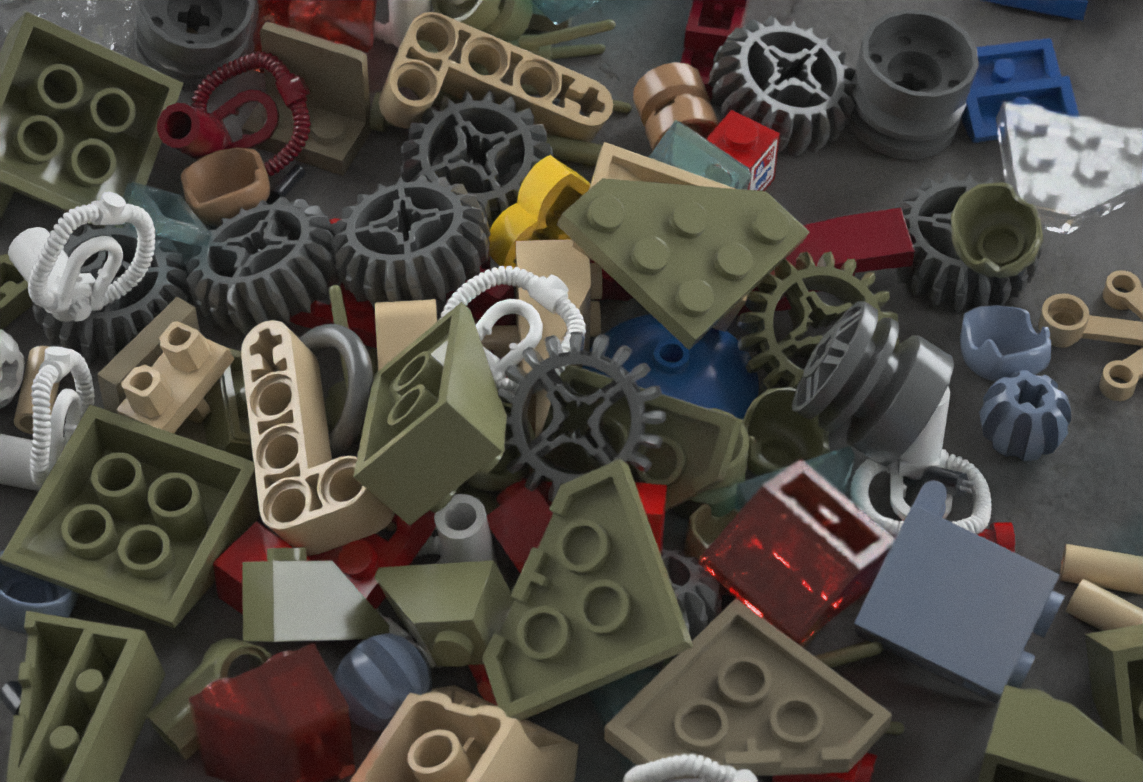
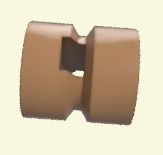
(673, 94)

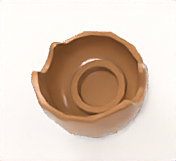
(224, 183)

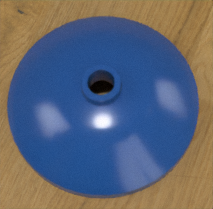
(706, 375)

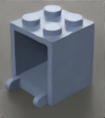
(958, 601)

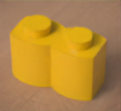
(540, 203)

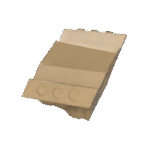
(465, 739)

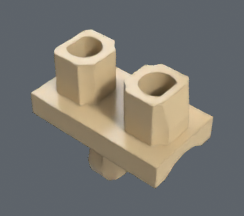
(176, 381)

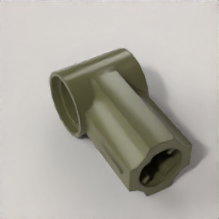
(173, 714)

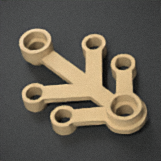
(1070, 321)

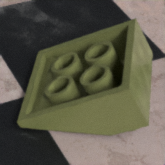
(75, 116)
(135, 516)

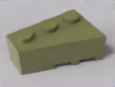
(80, 700)

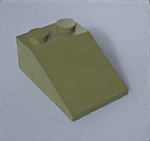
(431, 420)
(1052, 742)

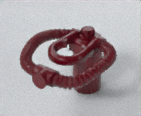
(202, 133)

